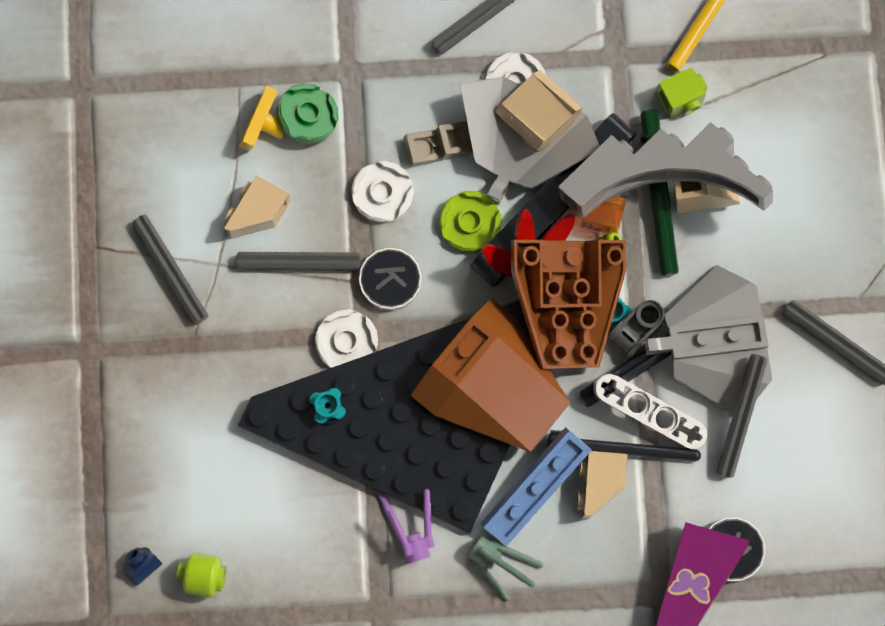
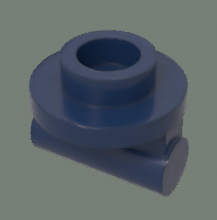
(141, 564)

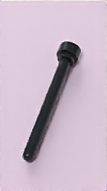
(638, 450)

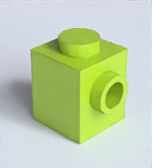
(682, 92)

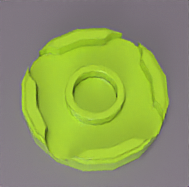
(469, 221)

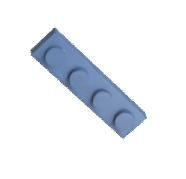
(536, 486)

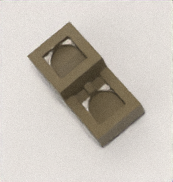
(439, 144)

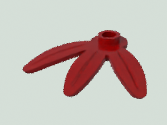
(500, 259)

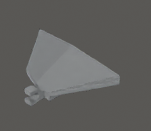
(503, 150)
(713, 337)

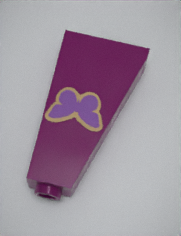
(698, 574)

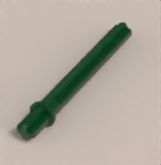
(661, 205)

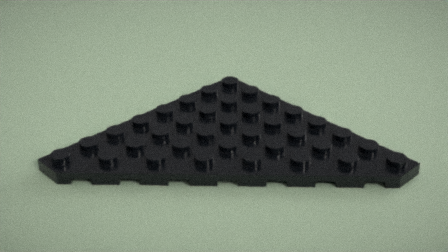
(385, 433)

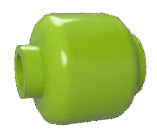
(202, 575)

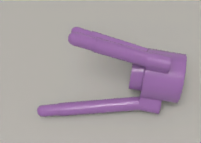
(412, 545)

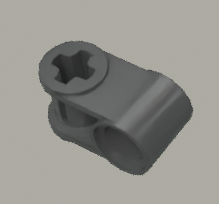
(633, 331)

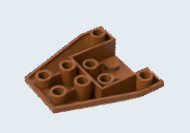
(568, 297)
(493, 382)

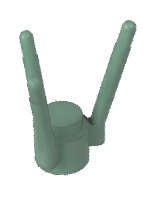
(487, 554)

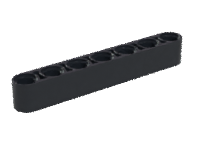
(546, 204)

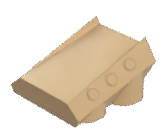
(539, 111)

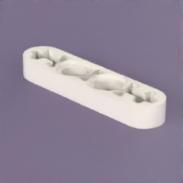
(650, 410)

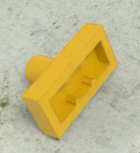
(261, 120)

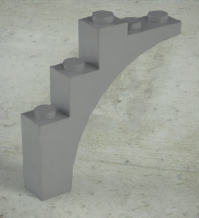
(663, 158)

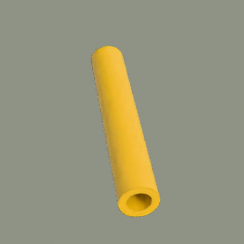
(694, 34)

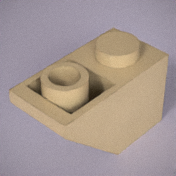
(701, 196)
(258, 210)
(603, 480)

